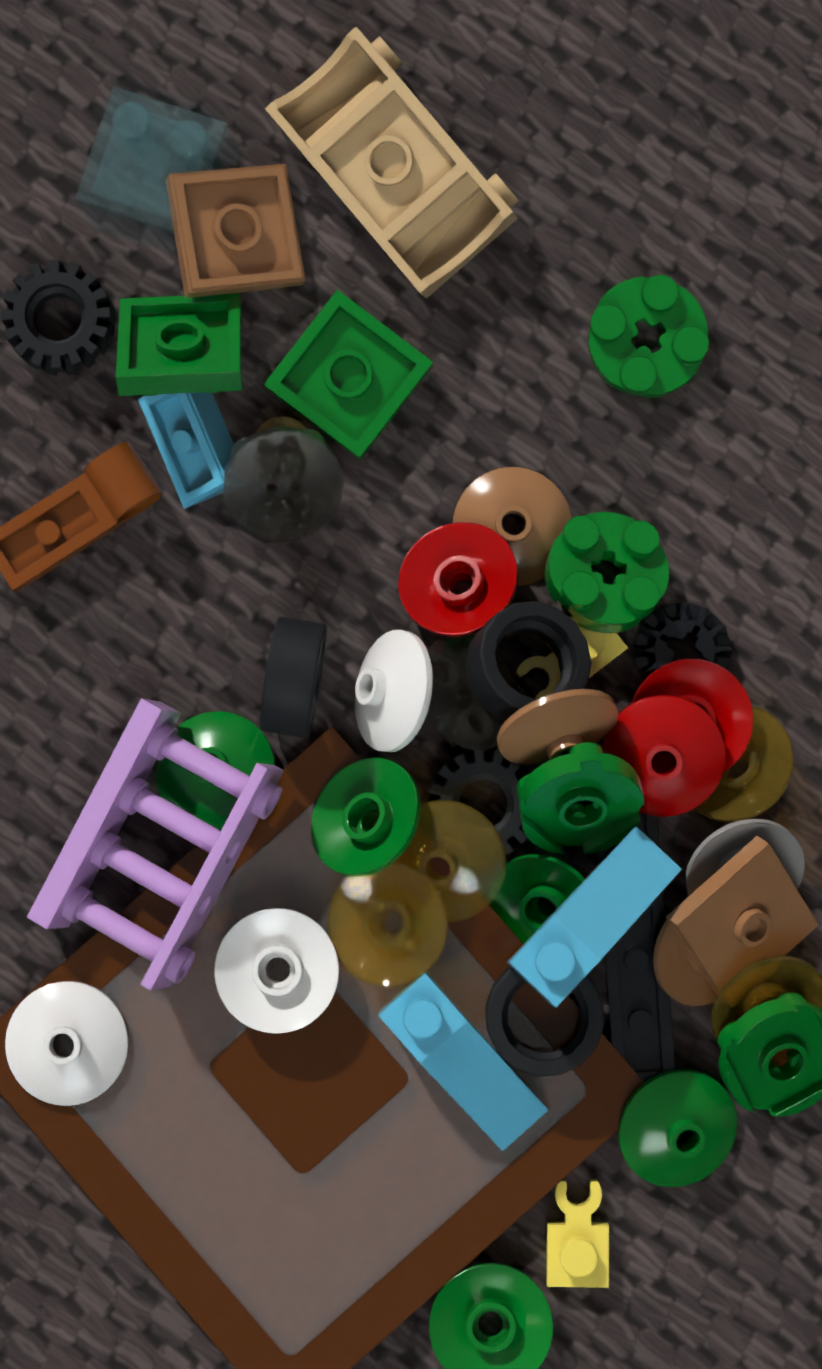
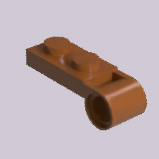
(76, 515)

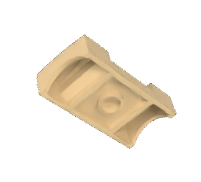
(393, 163)

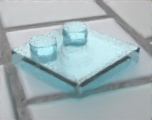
(138, 149)

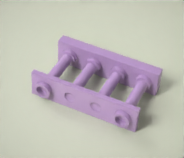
(96, 842)

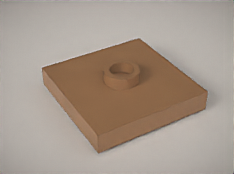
(235, 230)
(742, 915)

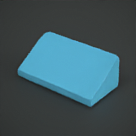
(190, 442)

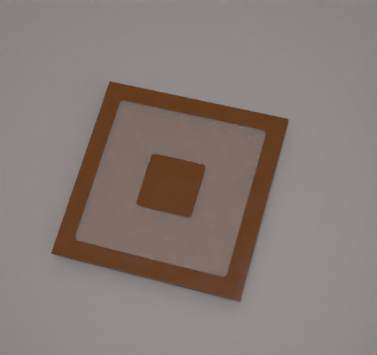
(315, 1173)

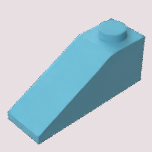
(594, 917)
(462, 1060)

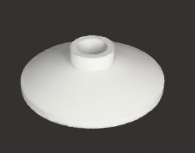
(393, 691)
(244, 979)
(97, 1035)

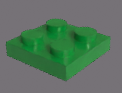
(179, 345)
(348, 375)

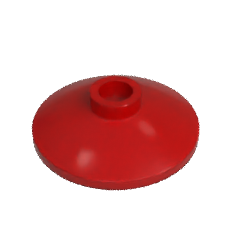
(452, 555)
(715, 692)
(676, 727)

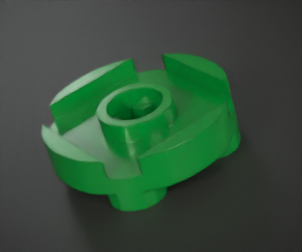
(614, 328)
(630, 547)
(584, 773)
(756, 1038)

